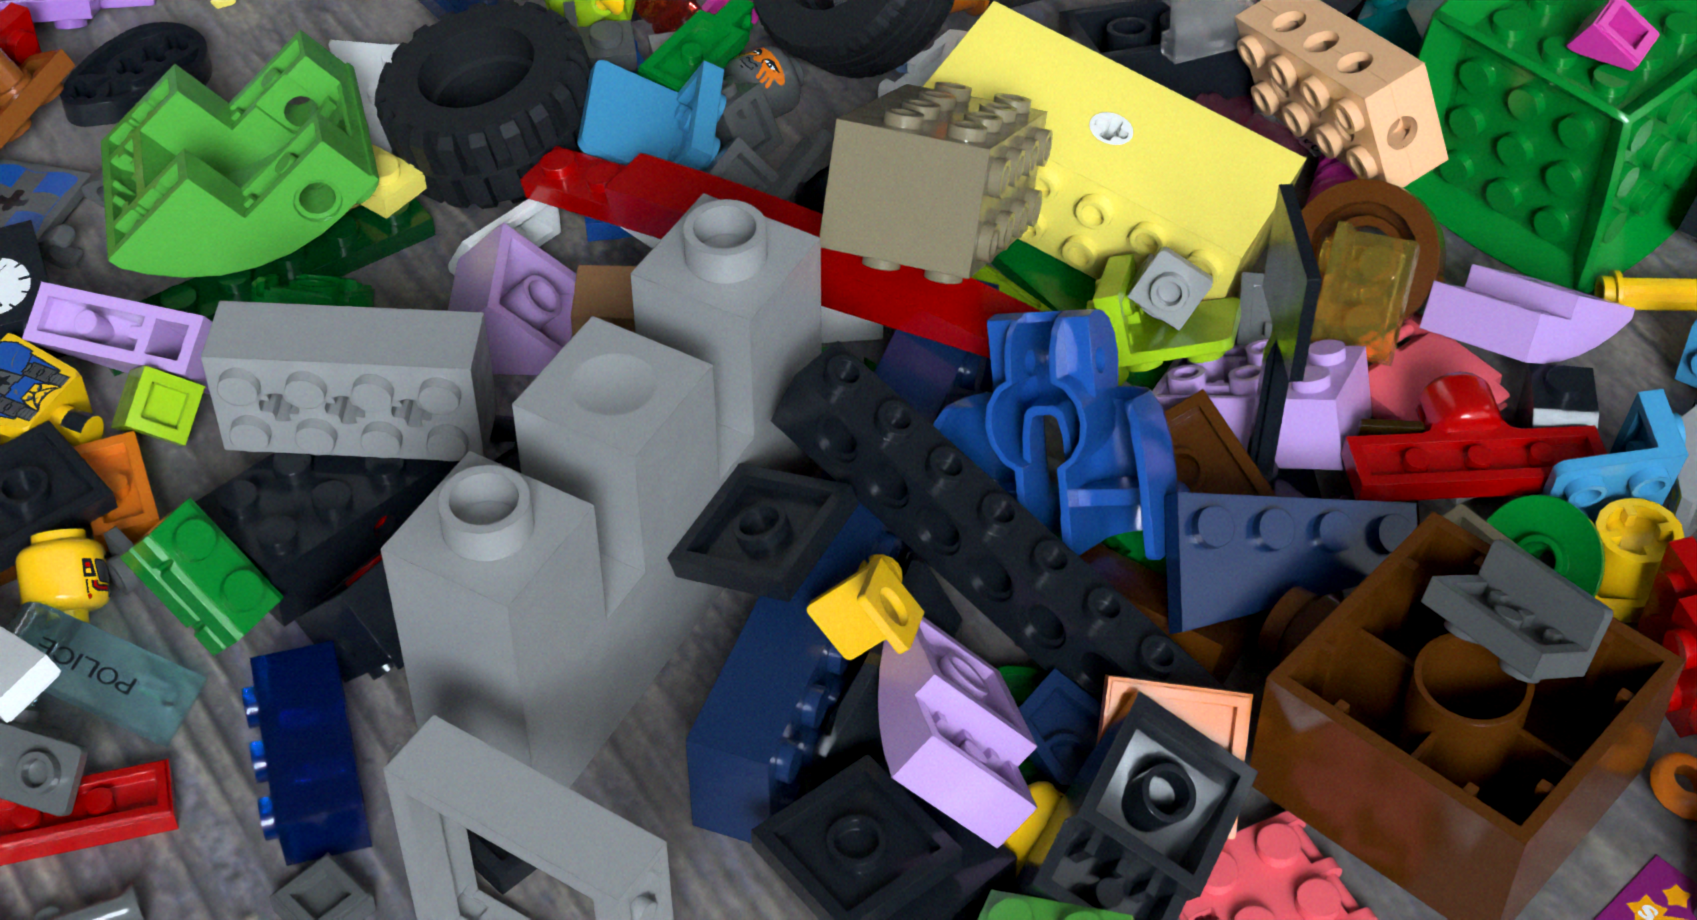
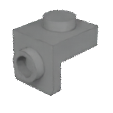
(1169, 287)

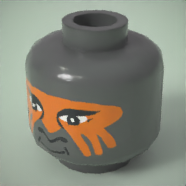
(775, 71)

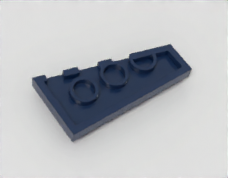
(1248, 550)

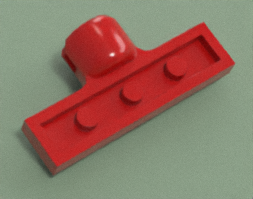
(1463, 449)

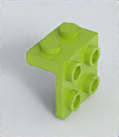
(1147, 341)

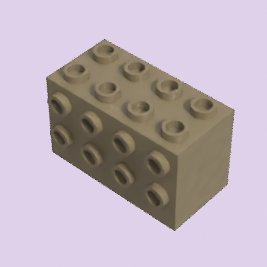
(934, 179)

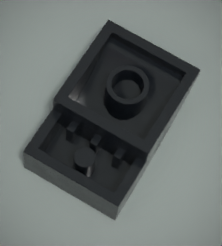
(1140, 818)

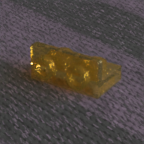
(1364, 290)

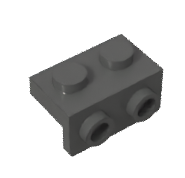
(1522, 614)

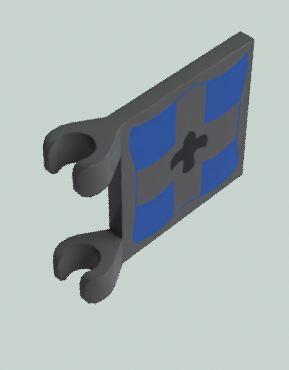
(47, 198)

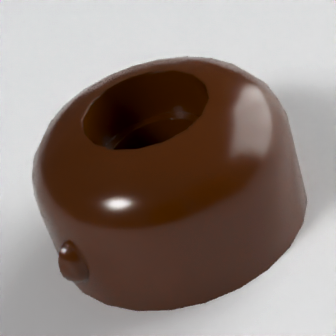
(1393, 212)

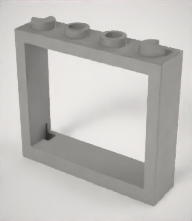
(459, 782)

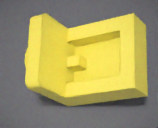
(396, 186)

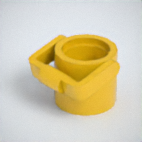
(1633, 544)

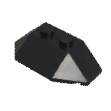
(855, 718)

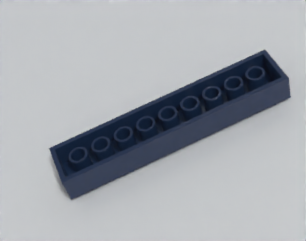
(783, 671)

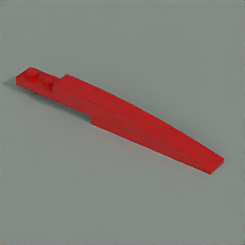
(656, 193)

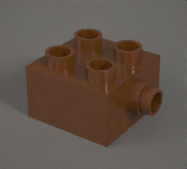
(1434, 753)

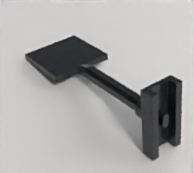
(1292, 296)

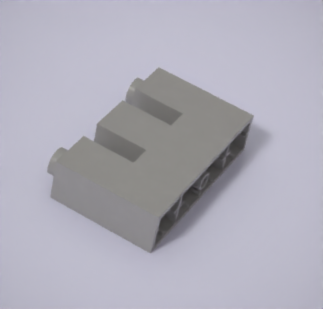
(549, 592)

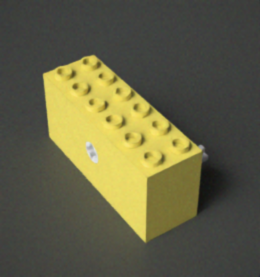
(1127, 156)

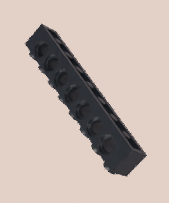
(973, 530)

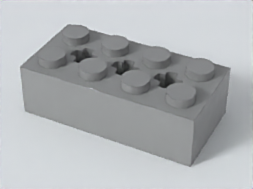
(350, 380)

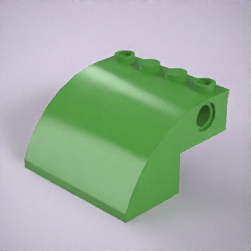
(237, 182)

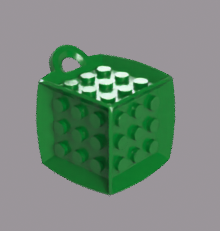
(1554, 152)

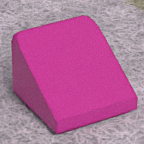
(1614, 35)

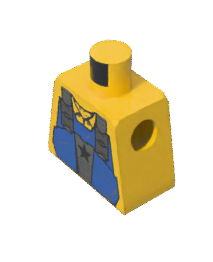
(42, 389)

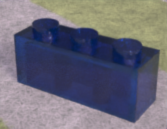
(305, 754)

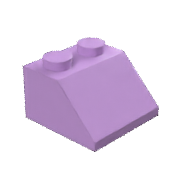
(522, 298)

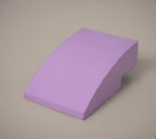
(1522, 316)
(955, 733)

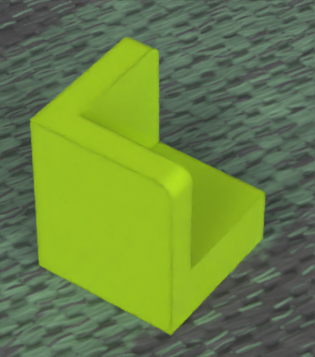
(158, 405)

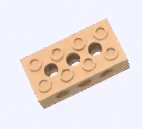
(1342, 89)

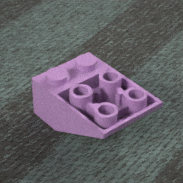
(1316, 410)

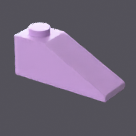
(118, 332)

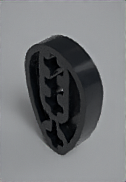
(127, 67)

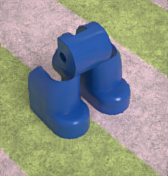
(1111, 434)

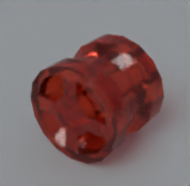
(666, 14)

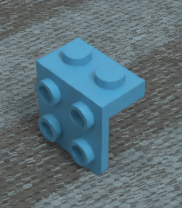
(637, 116)
(1639, 465)

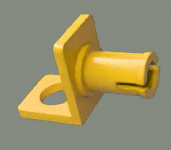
(868, 609)

